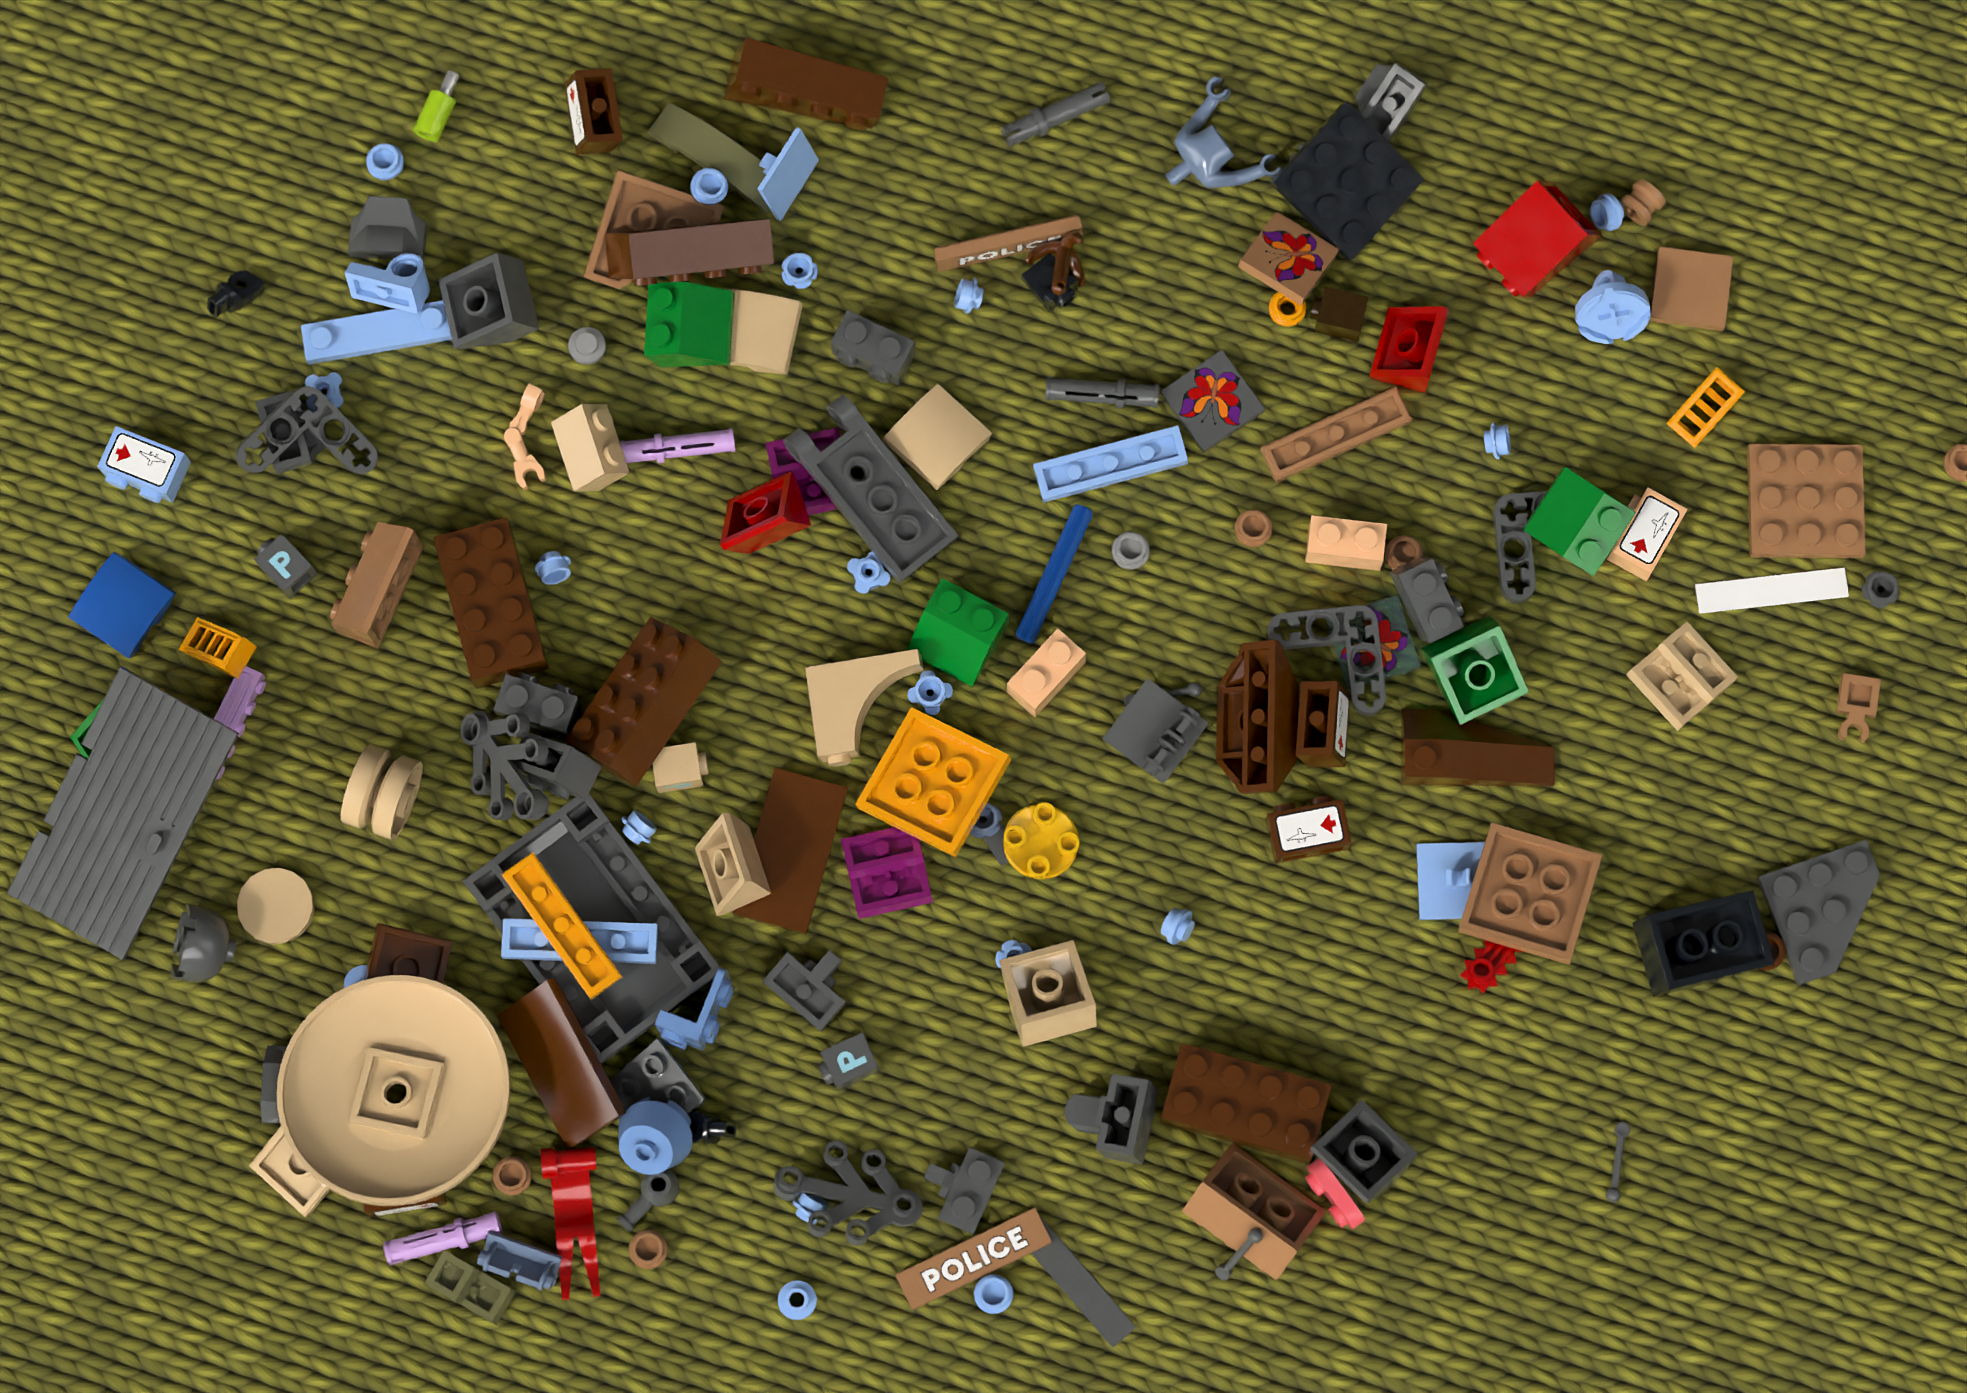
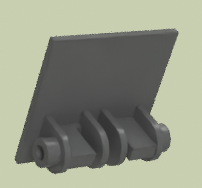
(1155, 731)
(656, 1076)

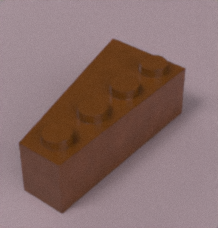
(804, 85)
(690, 250)

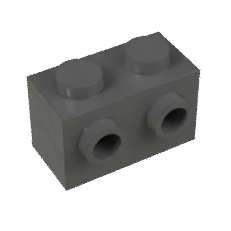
(872, 348)
(1427, 598)
(548, 709)
(563, 771)

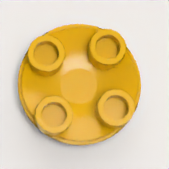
(1040, 841)

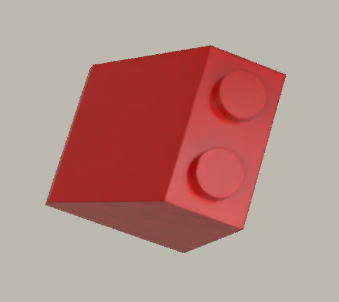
(1535, 239)

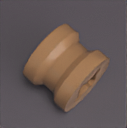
(1642, 202)

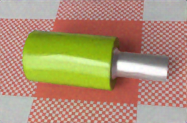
(437, 110)

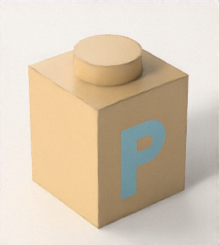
(679, 768)

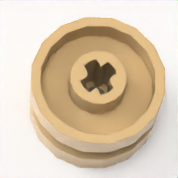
(381, 792)

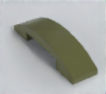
(711, 149)

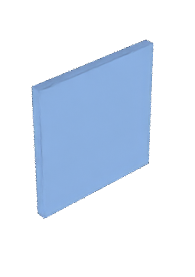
(786, 173)
(1445, 878)

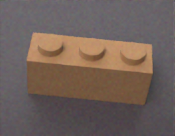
(376, 583)
(1248, 1195)

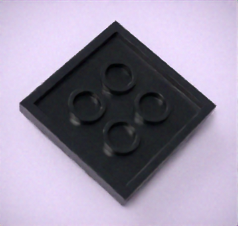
(1347, 181)

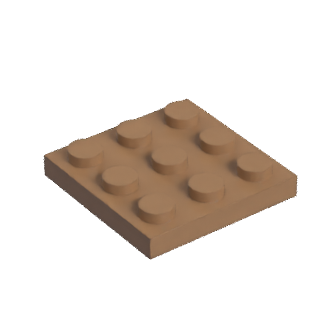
(1806, 501)
(1530, 893)

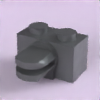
(1119, 1119)

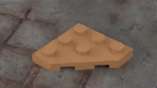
(642, 206)

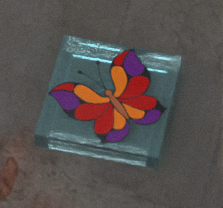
(1395, 642)

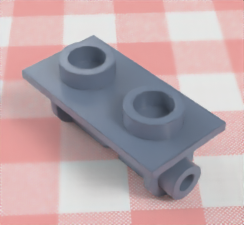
(531, 1264)

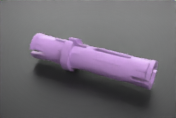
(676, 446)
(457, 1234)

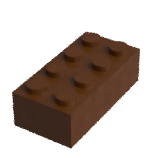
(491, 602)
(643, 701)
(1245, 1103)

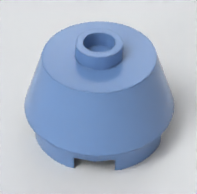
(654, 1136)

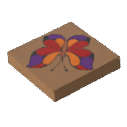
(1288, 258)

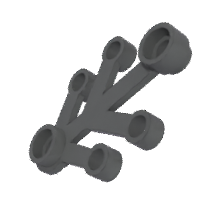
(479, 732)
(854, 1195)

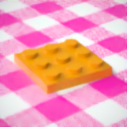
(933, 782)

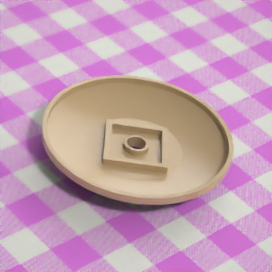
(362, 1045)

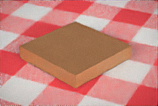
(1691, 288)

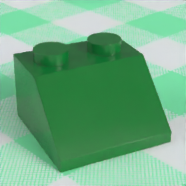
(688, 325)
(1579, 521)
(958, 632)
(1475, 669)

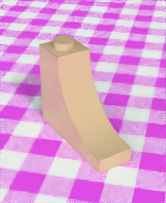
(844, 693)

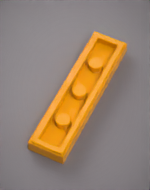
(562, 926)

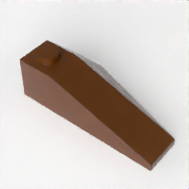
(1468, 754)

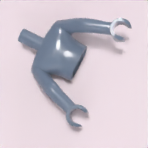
(1208, 152)

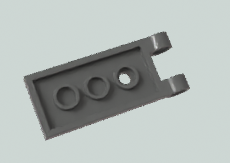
(884, 504)

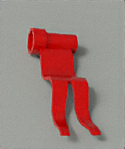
(572, 1210)

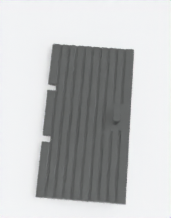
(123, 813)

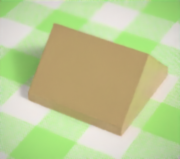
(731, 865)

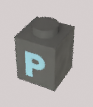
(284, 565)
(848, 1062)

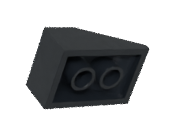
(1702, 943)

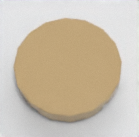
(275, 906)

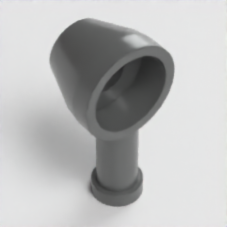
(650, 1198)

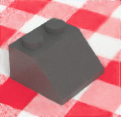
(488, 302)
(1365, 1152)

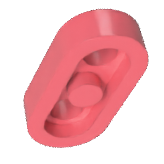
(1324, 1182)

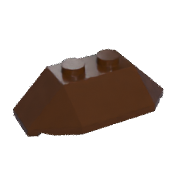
(1257, 718)

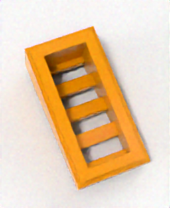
(1723, 381)
(236, 656)

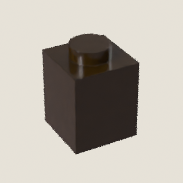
(1339, 313)

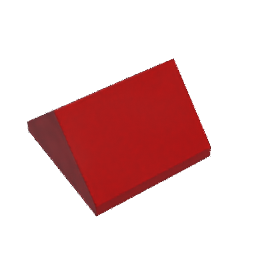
(1409, 346)
(764, 515)

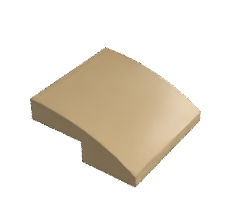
(763, 331)
(937, 436)
(1682, 676)

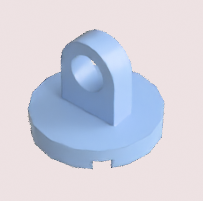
(1612, 309)

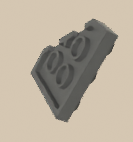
(1819, 907)

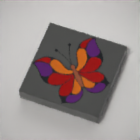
(1212, 401)

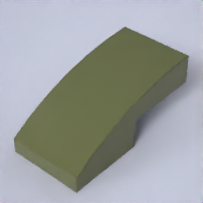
(470, 1287)

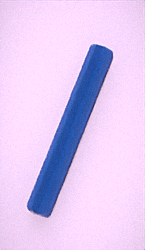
(1054, 574)

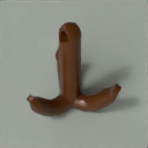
(1065, 259)

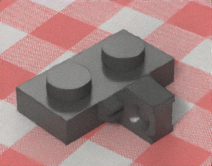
(808, 987)
(966, 1188)

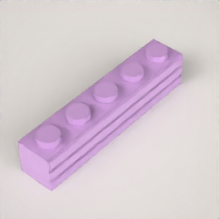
(240, 702)

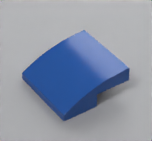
(122, 604)

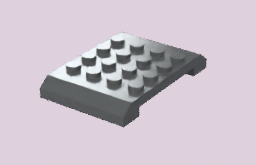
(602, 885)

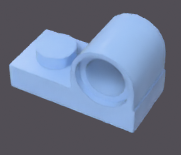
(399, 286)

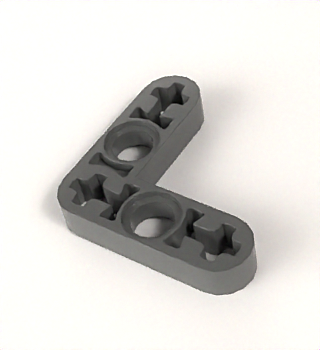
(315, 423)
(1508, 530)
(1341, 634)

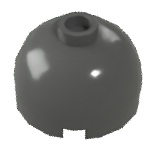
(201, 944)

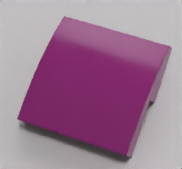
(782, 462)
(886, 872)

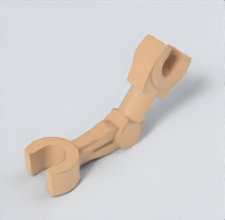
(524, 462)

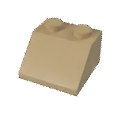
(1048, 993)

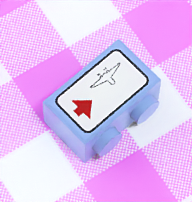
(143, 465)

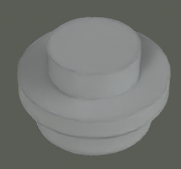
(587, 345)
(1130, 550)

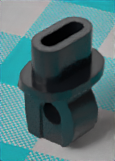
(230, 297)
(710, 1128)

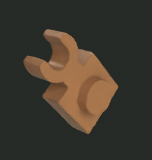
(1857, 700)

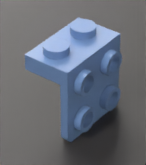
(681, 1032)

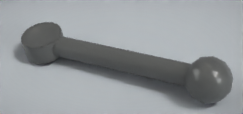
(1193, 689)
(1621, 1131)
(1225, 1270)

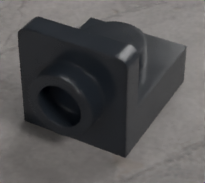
(1039, 281)

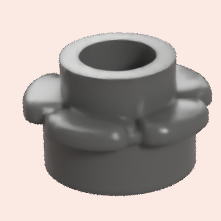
(1884, 580)

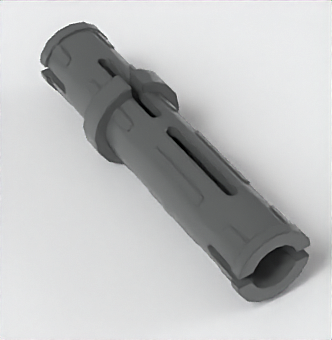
(1054, 114)
(1102, 392)

